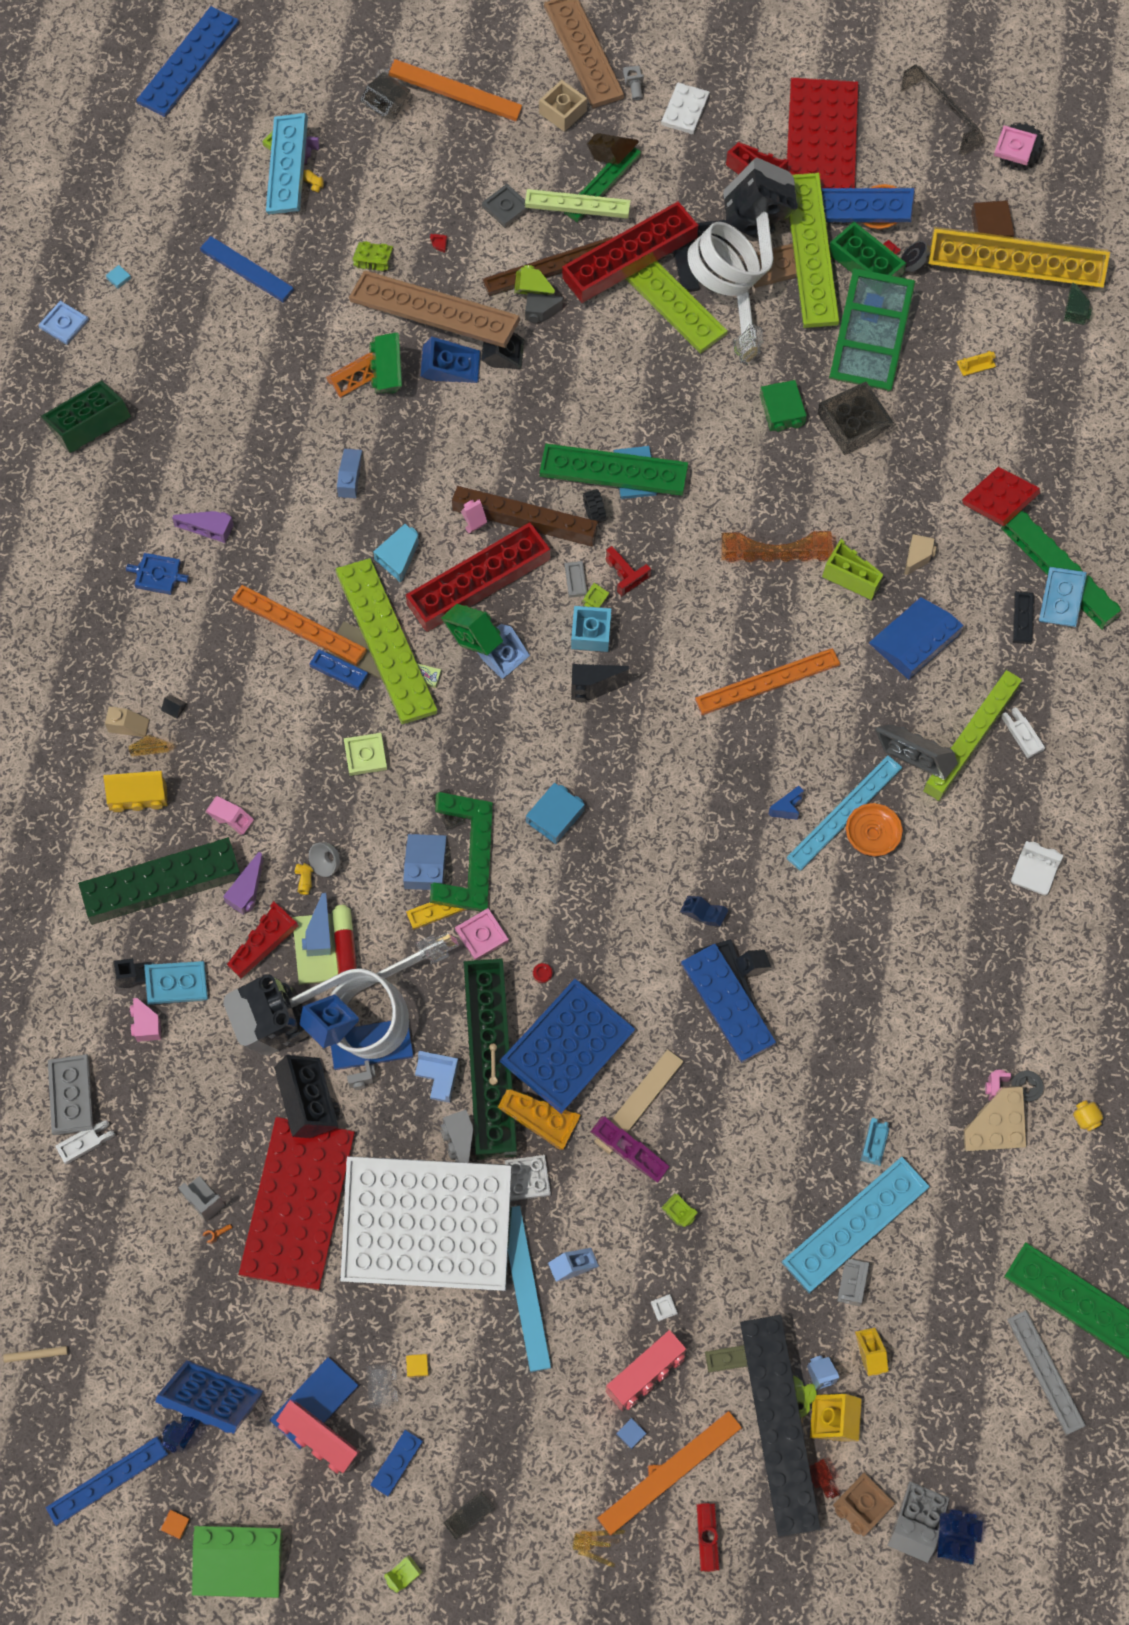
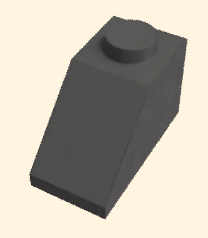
(542, 307)

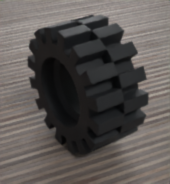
(594, 505)

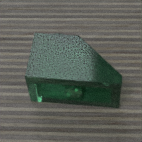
(1077, 306)

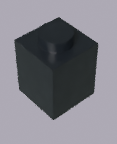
(753, 963)

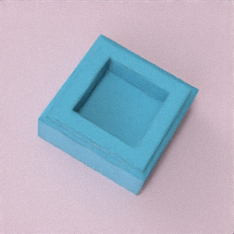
(118, 276)

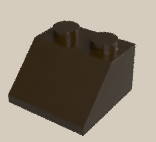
(610, 148)

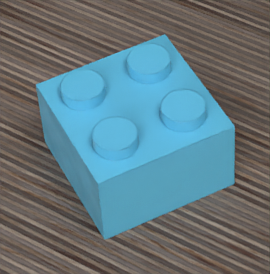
(591, 628)

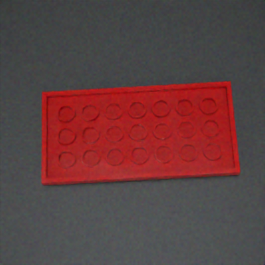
(823, 130)
(296, 1207)

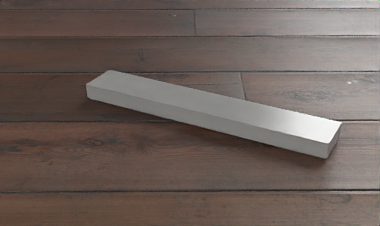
(1046, 1372)

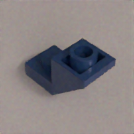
(703, 912)

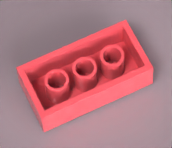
(646, 1370)

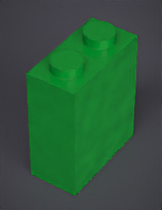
(782, 406)

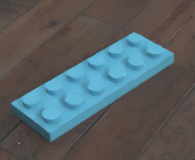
(287, 163)

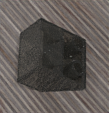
(385, 95)

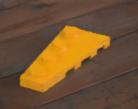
(540, 1117)

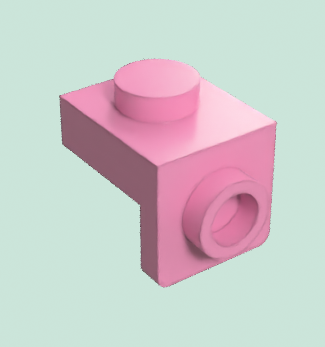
(994, 1080)

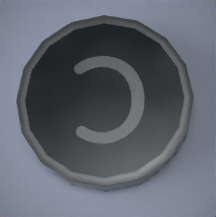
(915, 255)

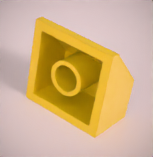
(836, 1417)

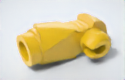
(311, 178)
(305, 881)

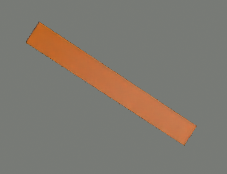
(455, 90)
(299, 625)
(767, 681)
(669, 1473)

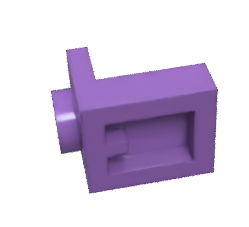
(312, 143)

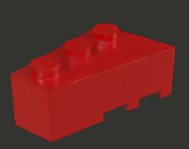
(742, 155)

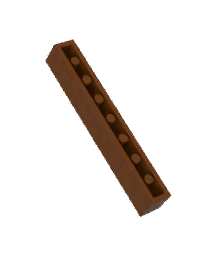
(519, 514)

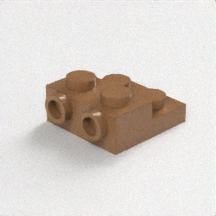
(863, 1505)

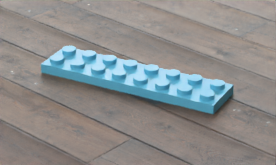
(855, 1225)

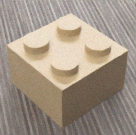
(563, 105)

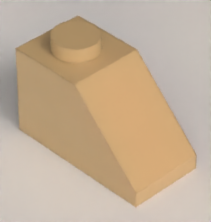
(920, 552)
(126, 722)

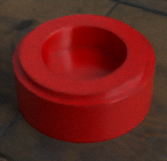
(542, 973)

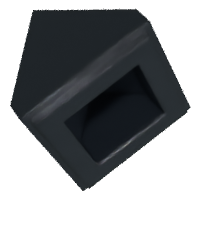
(173, 706)

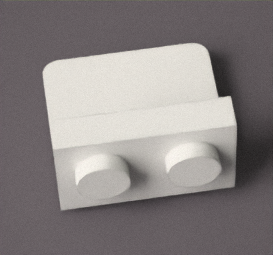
(1036, 868)

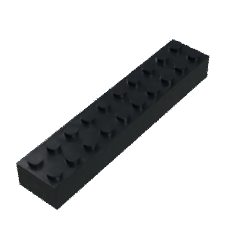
(780, 1426)

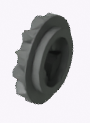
(1033, 1080)

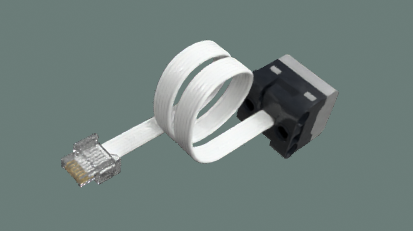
(752, 206)
(269, 1016)

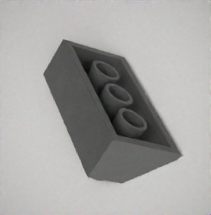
(917, 750)

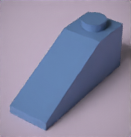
(349, 473)
(317, 933)

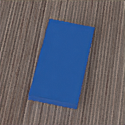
(365, 1036)
(321, 1394)

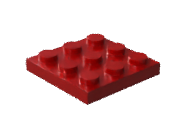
(1001, 496)

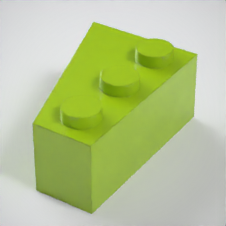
(852, 572)

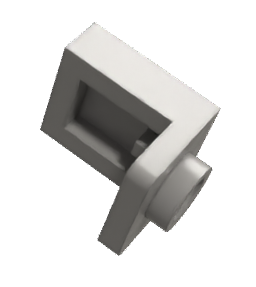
(359, 1080)

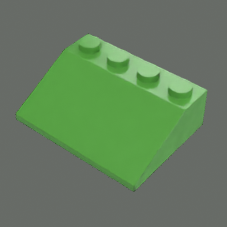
(236, 1561)

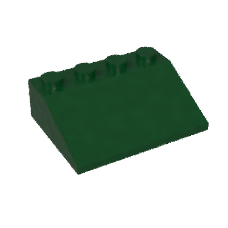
(86, 416)

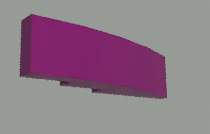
(629, 1149)

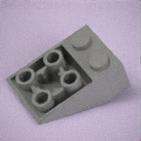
(458, 1132)
(918, 1522)

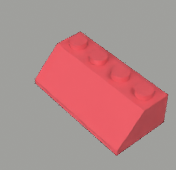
(317, 1436)

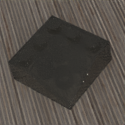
(854, 417)

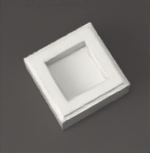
(664, 1308)

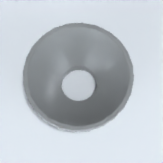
(319, 859)

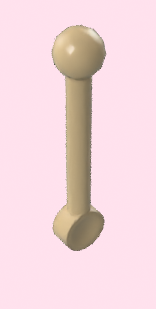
(493, 1080)

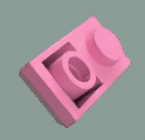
(146, 1022)

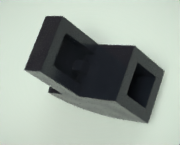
(128, 974)

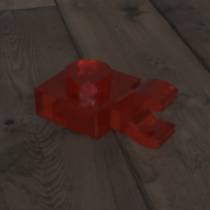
(822, 1476)

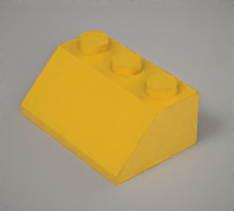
(135, 791)

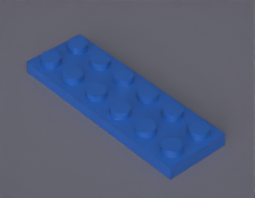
(868, 204)
(728, 1003)

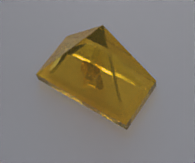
(148, 745)

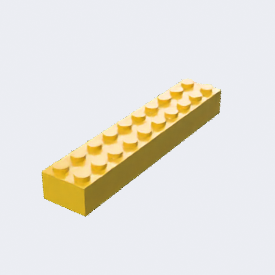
(1018, 257)

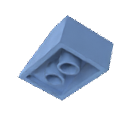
(424, 861)

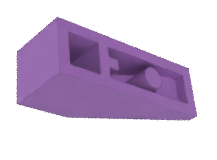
(208, 524)
(244, 889)

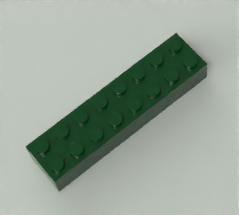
(159, 881)

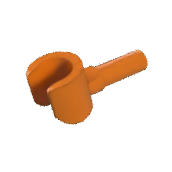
(217, 1233)

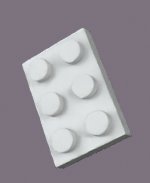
(685, 108)

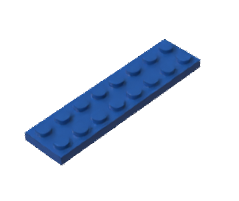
(187, 61)

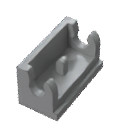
(853, 1282)

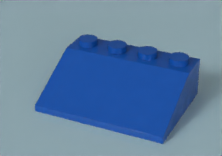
(917, 637)

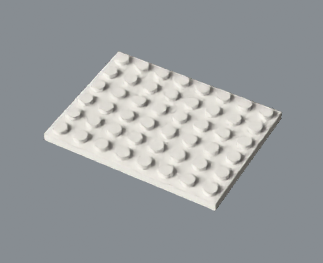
(426, 1223)

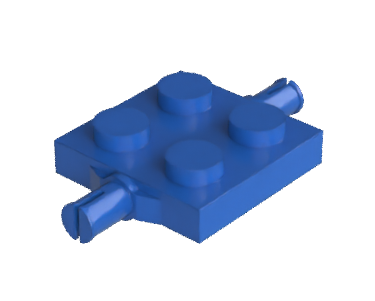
(157, 573)

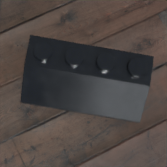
(305, 1096)

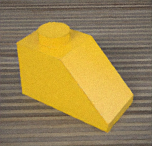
(872, 1351)

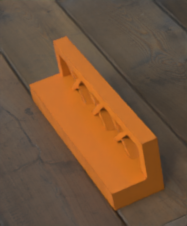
(349, 370)

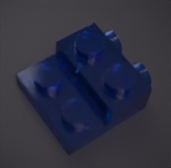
(178, 1435)
(959, 1536)

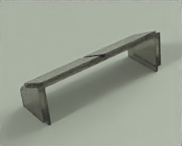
(972, 138)

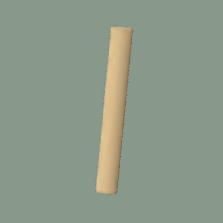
(12, 1357)

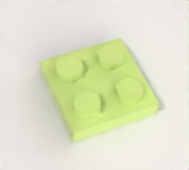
(365, 754)

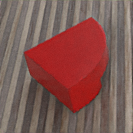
(439, 242)

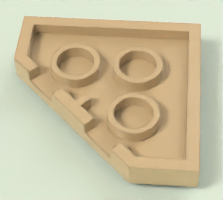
(998, 1123)

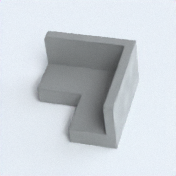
(202, 1198)

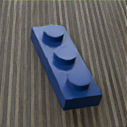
(338, 669)
(396, 1463)

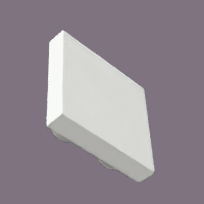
(528, 1178)

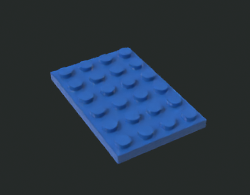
(567, 1045)

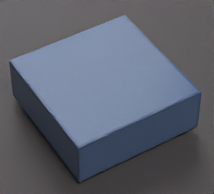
(631, 1433)

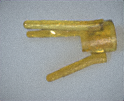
(583, 1542)

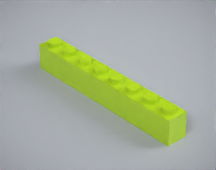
(976, 731)

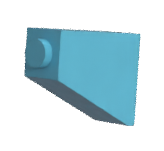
(397, 551)

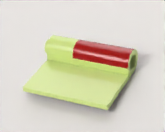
(342, 955)

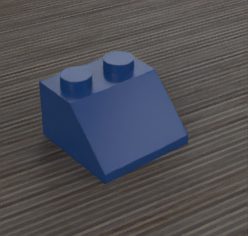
(328, 1020)

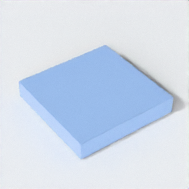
(63, 322)

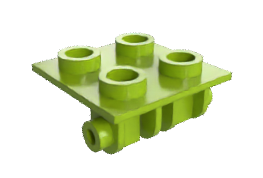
(372, 253)

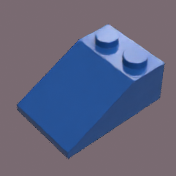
(449, 362)

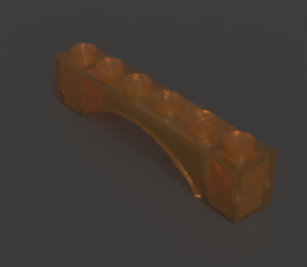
(739, 547)

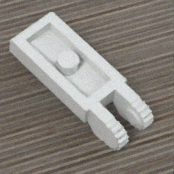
(1023, 733)
(83, 1142)

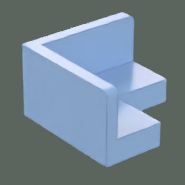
(441, 1070)

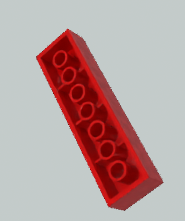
(629, 252)
(478, 576)

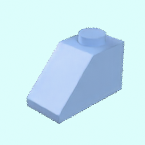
(573, 1264)
(822, 1372)

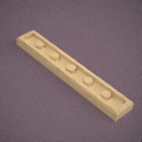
(644, 1094)

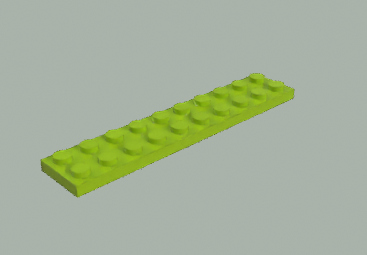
(812, 254)
(386, 641)

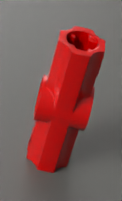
(707, 1551)

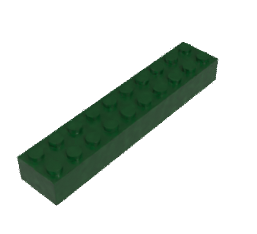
(488, 1026)

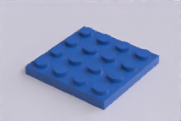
(209, 1397)

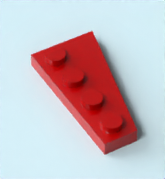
(270, 932)

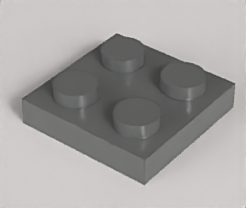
(505, 205)

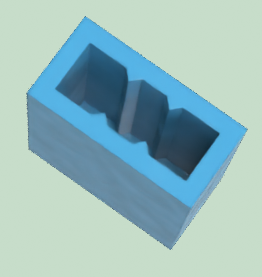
(555, 812)

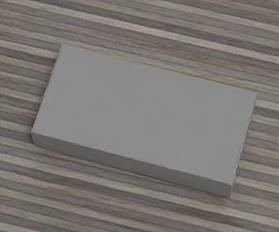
(575, 579)

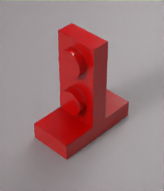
(629, 577)

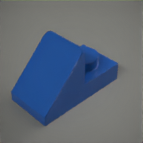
(786, 806)

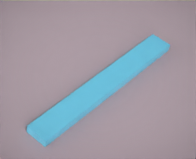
(838, 817)
(527, 1295)

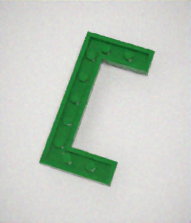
(476, 894)

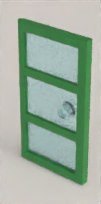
(872, 329)

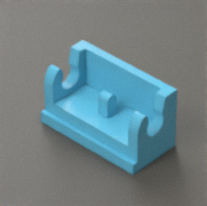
(875, 1142)

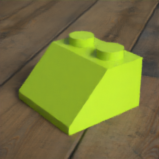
(532, 281)

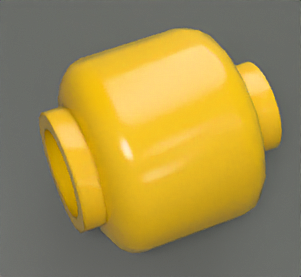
(1088, 1115)

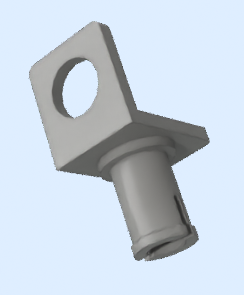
(634, 81)

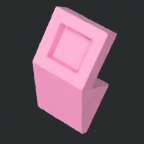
(474, 515)
(229, 813)

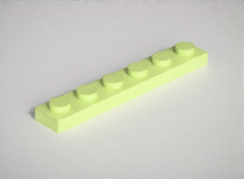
(577, 203)

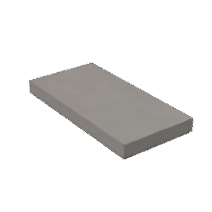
(70, 1094)

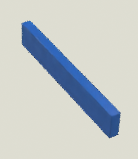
(247, 269)
(106, 1481)

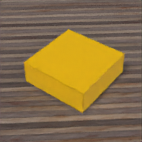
(417, 1365)

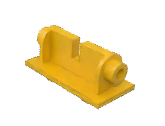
(976, 363)

